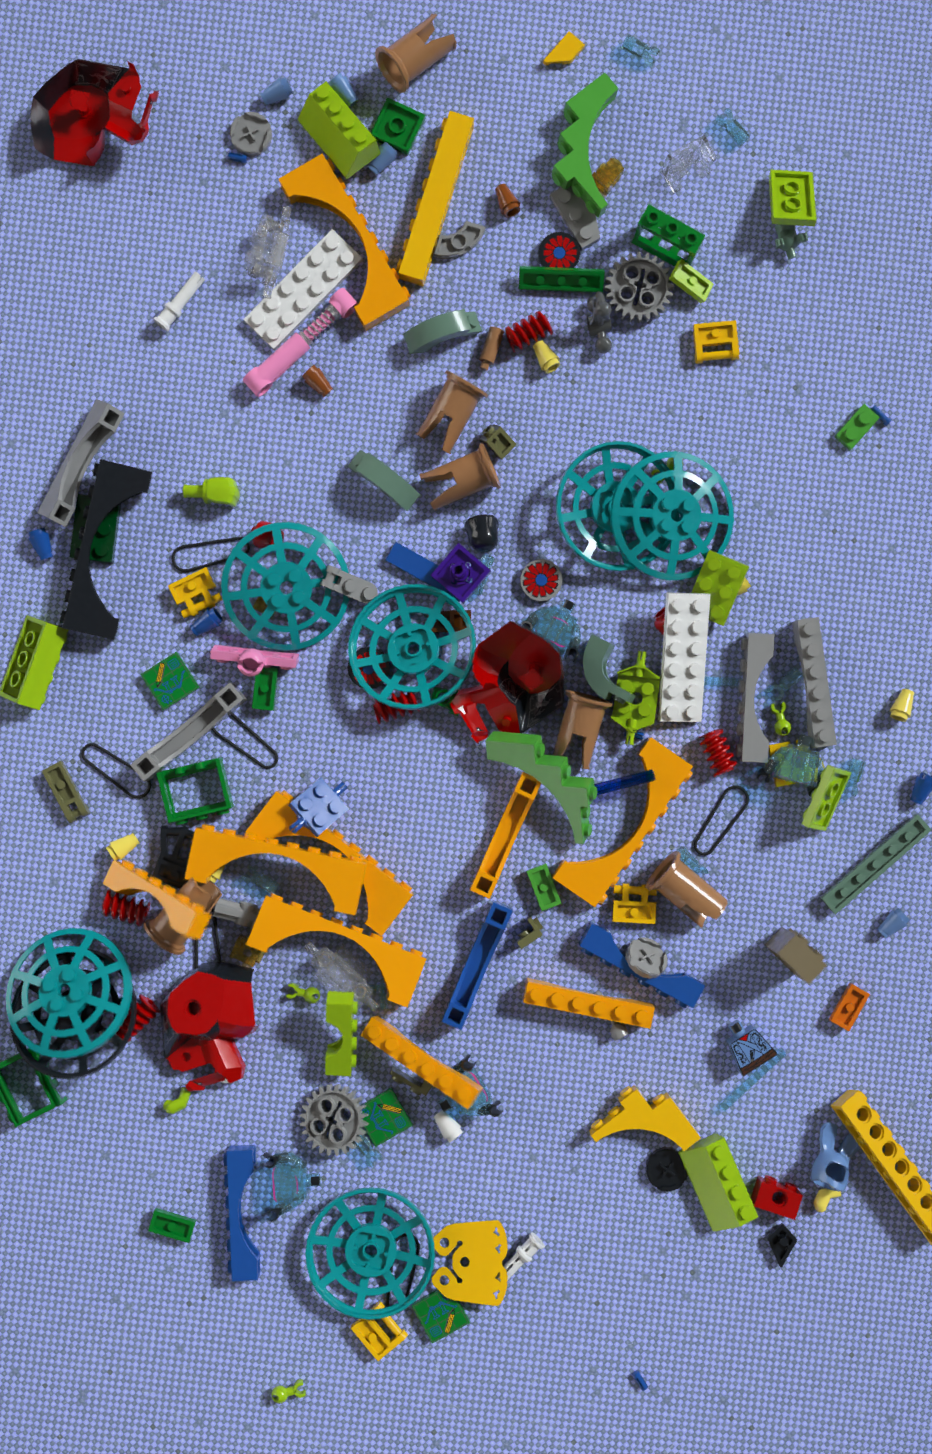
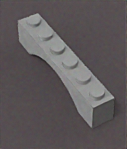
(96, 429)
(811, 654)
(176, 743)
(752, 744)

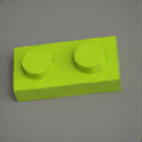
(691, 281)

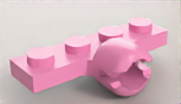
(253, 660)

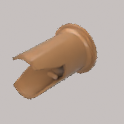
(410, 55)
(456, 401)
(471, 473)
(584, 718)
(686, 890)
(160, 929)

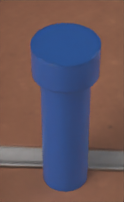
(883, 417)

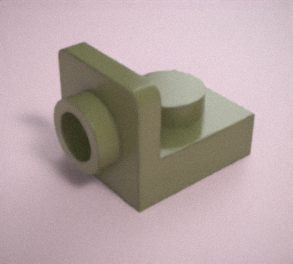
(497, 440)
(528, 936)

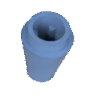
(344, 90)
(277, 91)
(384, 159)
(894, 922)

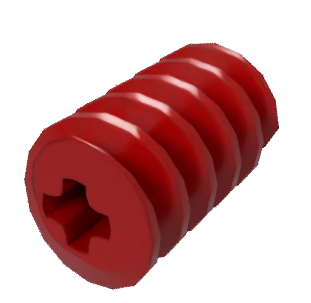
(527, 330)
(384, 711)
(718, 752)
(125, 909)
(145, 1010)

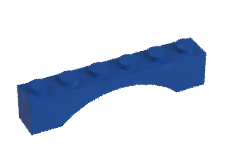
(476, 964)
(679, 985)
(244, 1254)

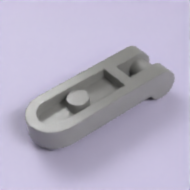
(349, 585)

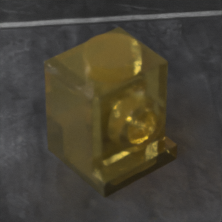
(608, 175)
(238, 952)

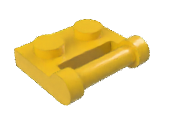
(715, 334)
(375, 1338)

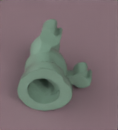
(788, 239)

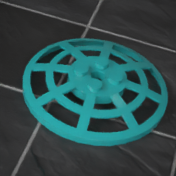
(601, 504)
(661, 512)
(274, 577)
(406, 636)
(78, 998)
(366, 1264)

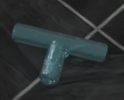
(381, 988)

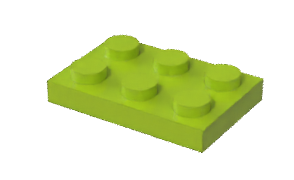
(792, 198)
(722, 580)
(825, 798)

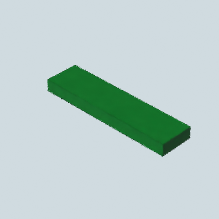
(561, 279)

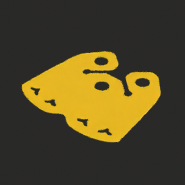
(485, 1262)

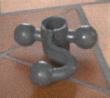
(600, 322)

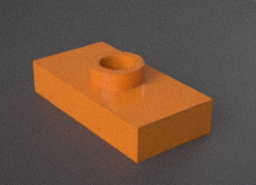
(849, 1006)

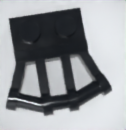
(169, 867)

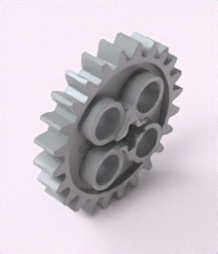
(657, 292)
(350, 1127)

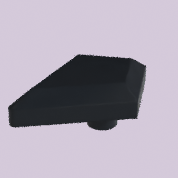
(781, 1243)

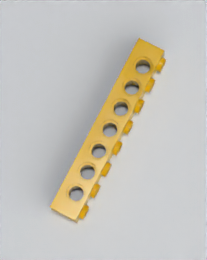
(897, 1180)

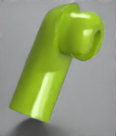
(179, 1104)

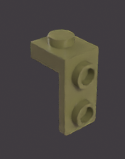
(415, 1086)

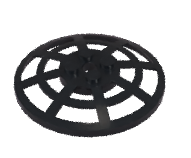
(65, 1023)

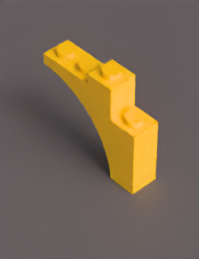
(636, 1113)

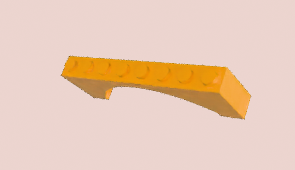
(319, 186)
(339, 875)
(593, 877)
(384, 893)
(280, 920)

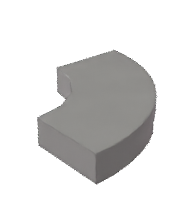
(460, 242)

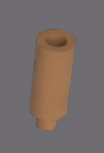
(491, 347)

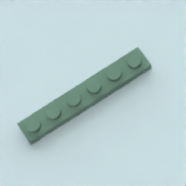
(875, 863)

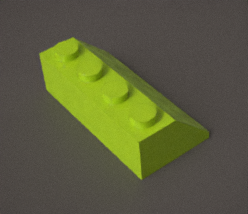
(337, 131)
(33, 662)
(718, 1183)

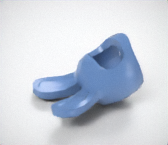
(831, 1167)

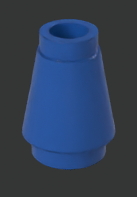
(41, 543)
(207, 621)
(921, 788)

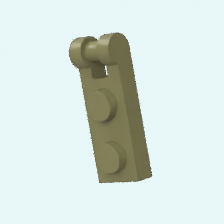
(65, 791)

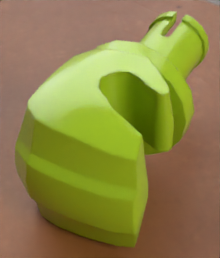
(216, 490)

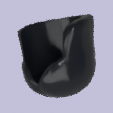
(482, 532)

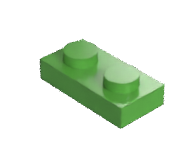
(857, 427)
(543, 887)

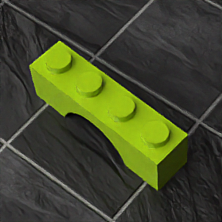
(340, 1013)

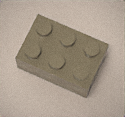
(796, 955)

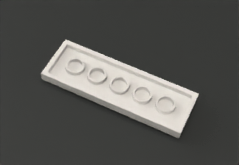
(303, 289)
(683, 657)

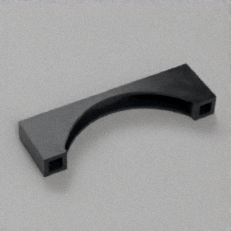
(112, 486)

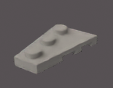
(576, 217)

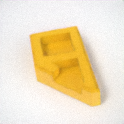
(565, 50)

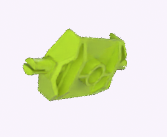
(637, 680)

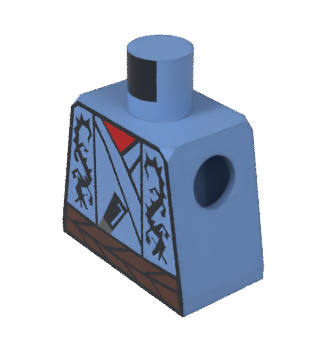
(748, 1047)

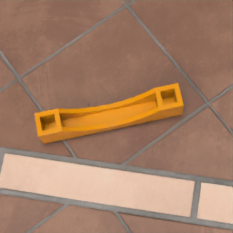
(505, 835)
(183, 915)
(584, 1003)
(424, 1065)

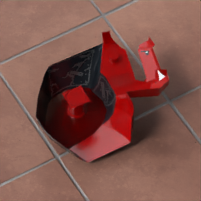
(82, 103)
(508, 669)
(203, 1020)

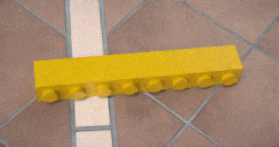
(436, 198)

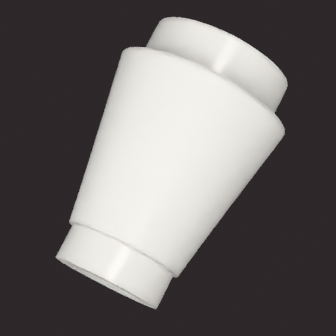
(447, 1125)

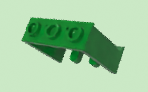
(670, 231)
(199, 812)
(48, 1084)

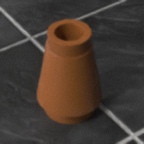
(507, 201)
(315, 379)

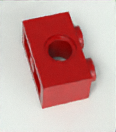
(785, 1206)

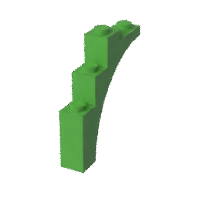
(573, 142)
(552, 771)

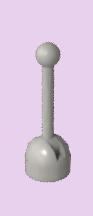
(617, 1030)

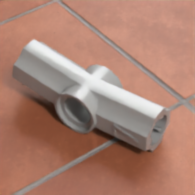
(241, 913)

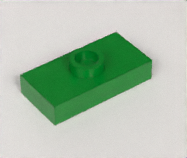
(265, 689)
(172, 1225)

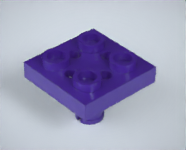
(459, 557)

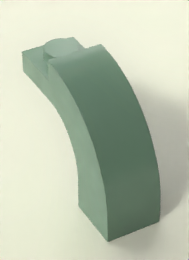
(441, 328)
(384, 479)
(595, 670)

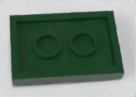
(105, 538)

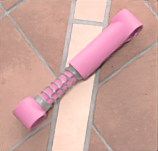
(261, 378)

